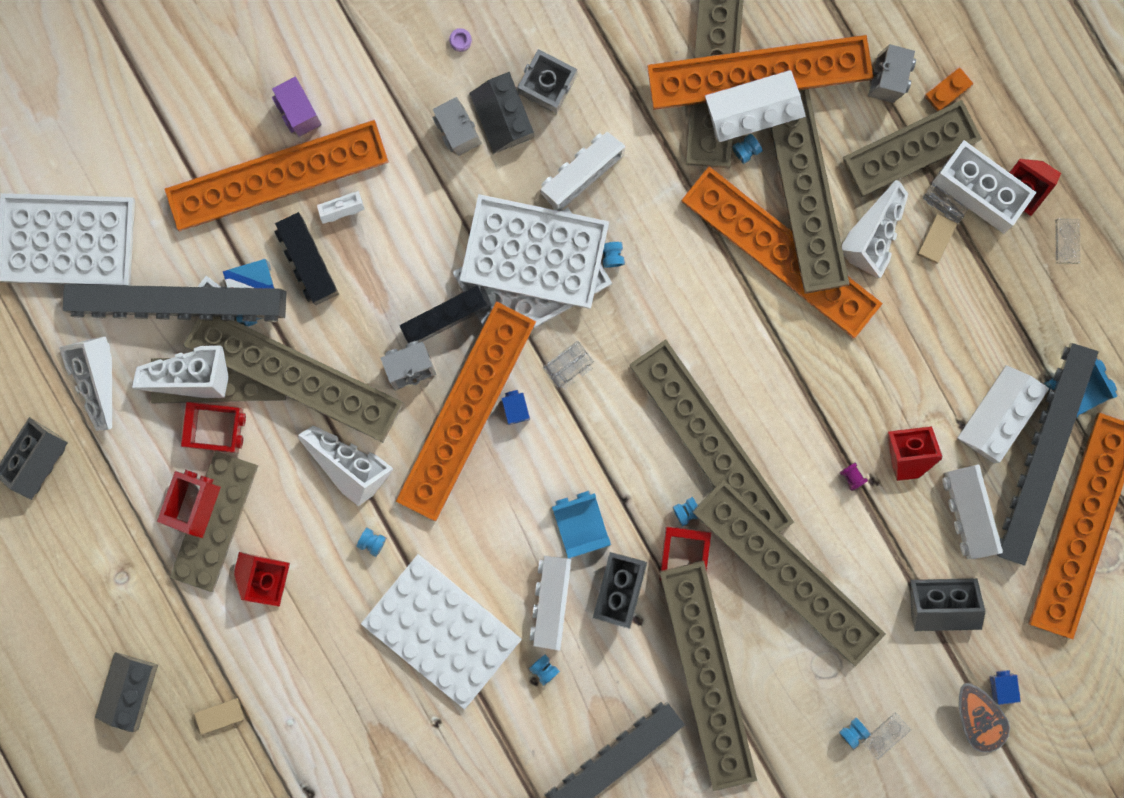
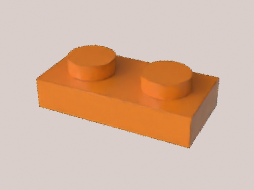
(949, 89)

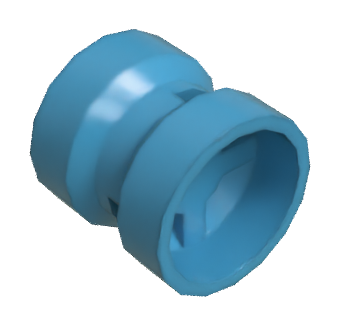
(747, 148)
(612, 255)
(681, 515)
(370, 541)
(546, 674)
(856, 732)

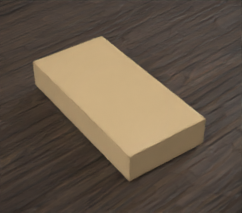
(937, 238)
(219, 716)

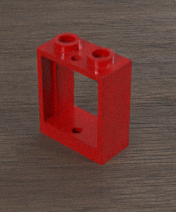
(190, 427)
(202, 507)
(688, 534)

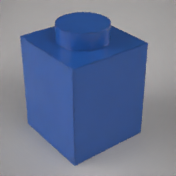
(515, 407)
(1005, 687)

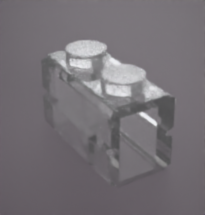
(568, 366)

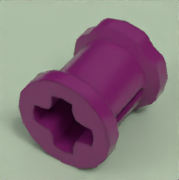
(853, 476)

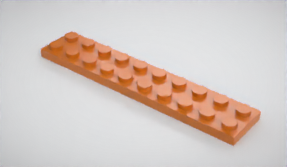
(811, 64)
(276, 175)
(774, 249)
(466, 411)
(1082, 530)

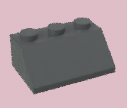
(502, 113)
(31, 458)
(620, 590)
(946, 604)
(126, 692)

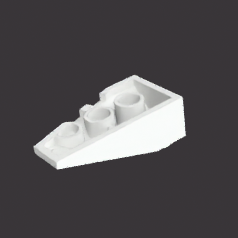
(871, 237)
(92, 370)
(190, 374)
(351, 470)

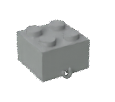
(892, 73)
(547, 81)
(457, 126)
(408, 364)

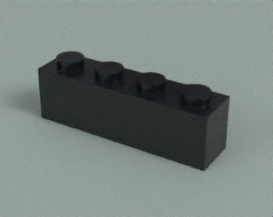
(306, 258)
(446, 315)

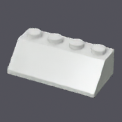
(755, 106)
(583, 171)
(984, 187)
(1003, 414)
(972, 512)
(552, 602)

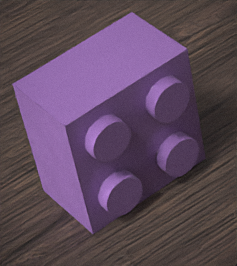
(298, 110)

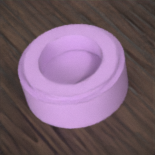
(460, 40)

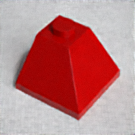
(1038, 177)
(913, 452)
(260, 578)

